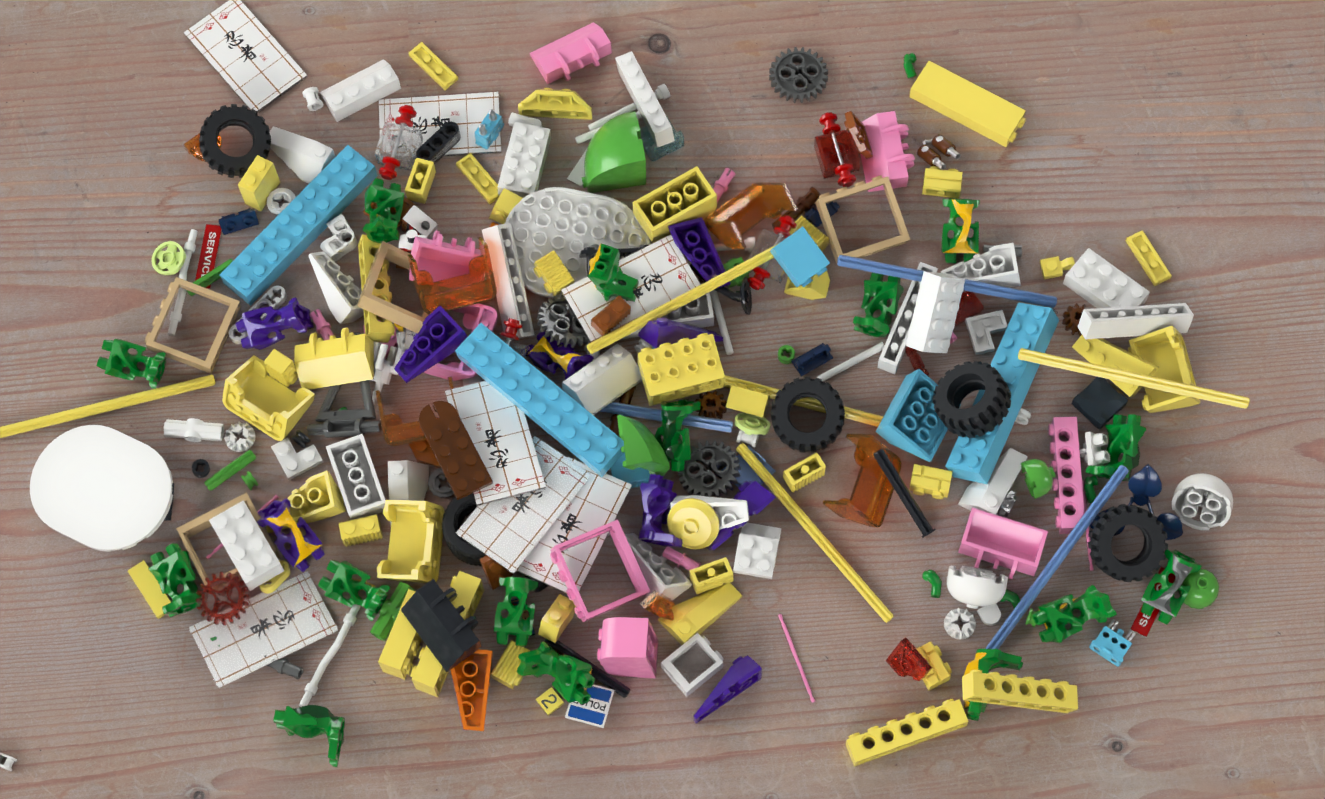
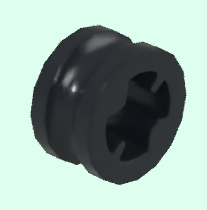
(300, 439)
(206, 469)

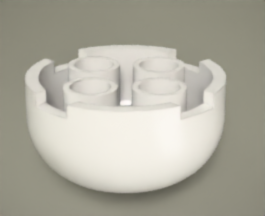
(1204, 492)
(973, 590)

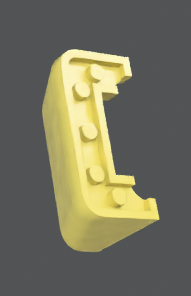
(1169, 352)
(264, 400)
(413, 541)

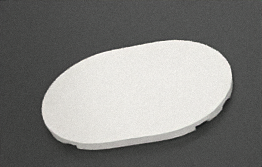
(568, 223)
(101, 488)

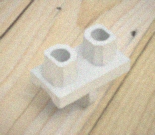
(1092, 449)

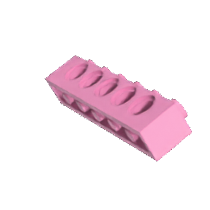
(1066, 427)

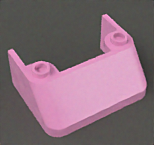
(472, 318)

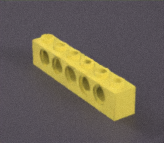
(374, 329)
(1063, 701)
(951, 708)

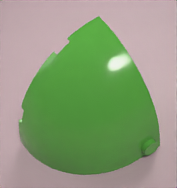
(615, 156)

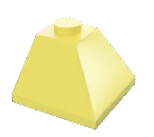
(815, 290)

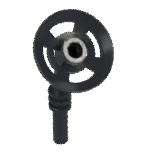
(743, 296)

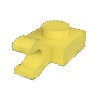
(1054, 267)

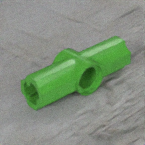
(389, 612)

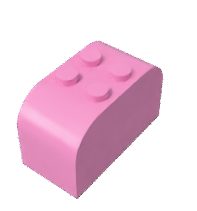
(628, 647)

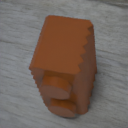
(611, 316)

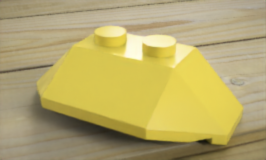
(555, 104)

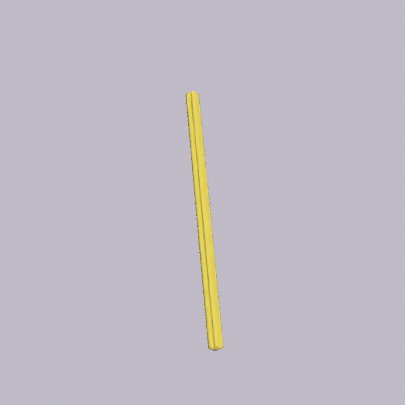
(680, 301)
(1133, 378)
(811, 403)
(106, 406)
(815, 533)

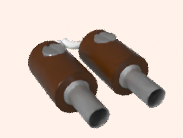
(940, 144)

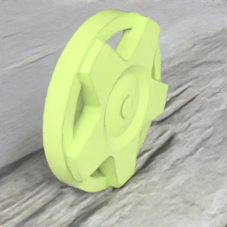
(168, 259)
(752, 424)

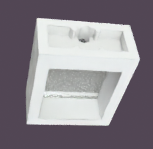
(692, 664)

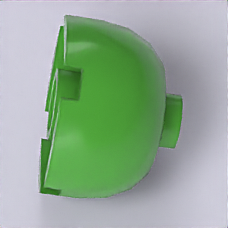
(1038, 477)
(1203, 589)

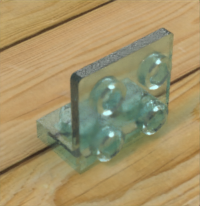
(656, 153)

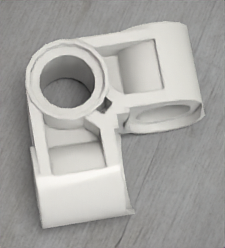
(335, 245)

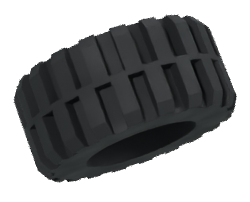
(233, 117)
(807, 388)
(981, 416)
(1148, 557)

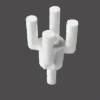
(384, 368)

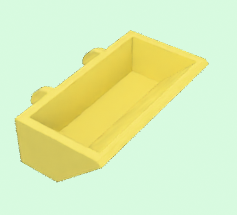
(334, 360)

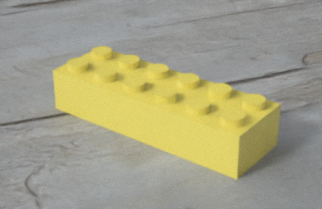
(429, 673)

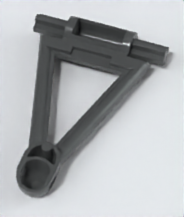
(346, 422)

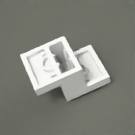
(757, 550)

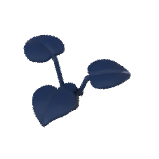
(1148, 484)

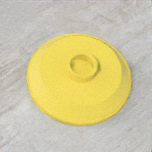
(693, 523)

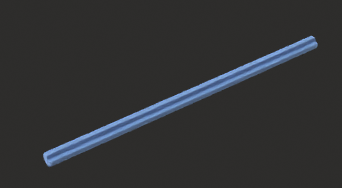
(969, 285)
(655, 414)
(1058, 558)

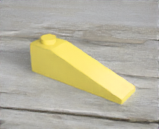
(315, 500)
(700, 612)

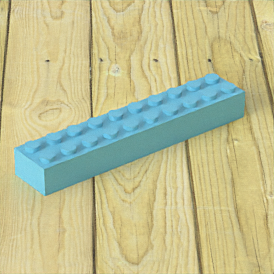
(298, 225)
(1029, 329)
(541, 399)

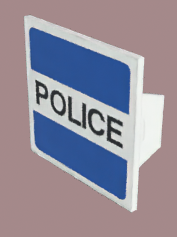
(595, 710)

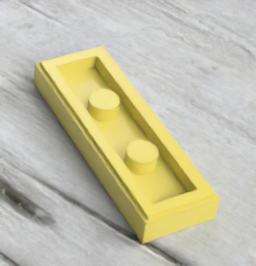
(433, 66)
(478, 177)
(1148, 258)
(149, 588)

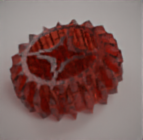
(227, 590)

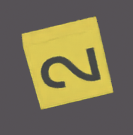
(549, 701)

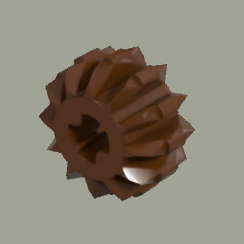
(1072, 318)
(712, 399)

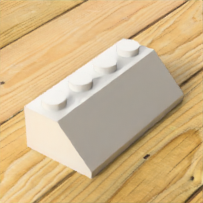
(361, 90)
(603, 379)

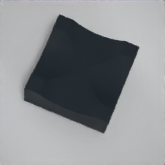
(1099, 402)

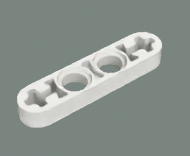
(264, 300)

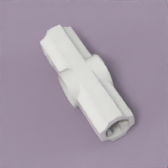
(194, 430)

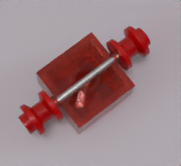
(836, 151)

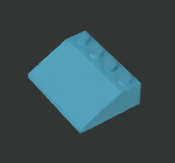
(911, 418)

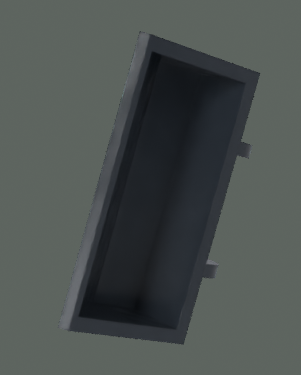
(441, 624)

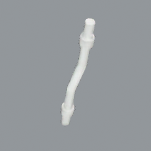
(176, 315)
(311, 688)

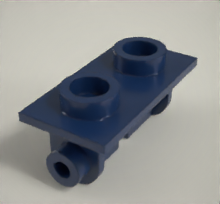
(813, 215)
(233, 223)
(812, 359)

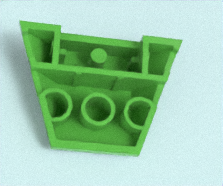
(641, 447)

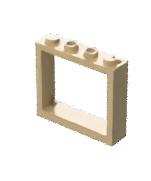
(860, 187)
(384, 308)
(220, 339)
(202, 523)

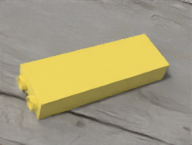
(968, 104)

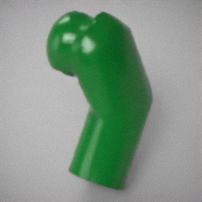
(908, 66)
(1089, 490)
(935, 581)
(1011, 597)

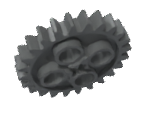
(798, 74)
(561, 323)
(721, 457)

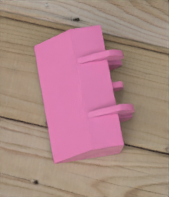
(572, 53)
(887, 150)
(442, 258)
(1003, 542)

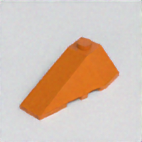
(472, 688)

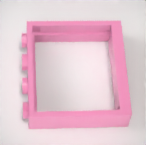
(627, 557)

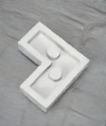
(981, 327)
(296, 463)

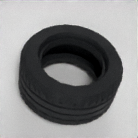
(451, 523)

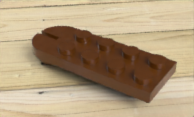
(454, 449)

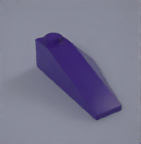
(698, 247)
(669, 331)
(433, 343)
(757, 499)
(736, 680)

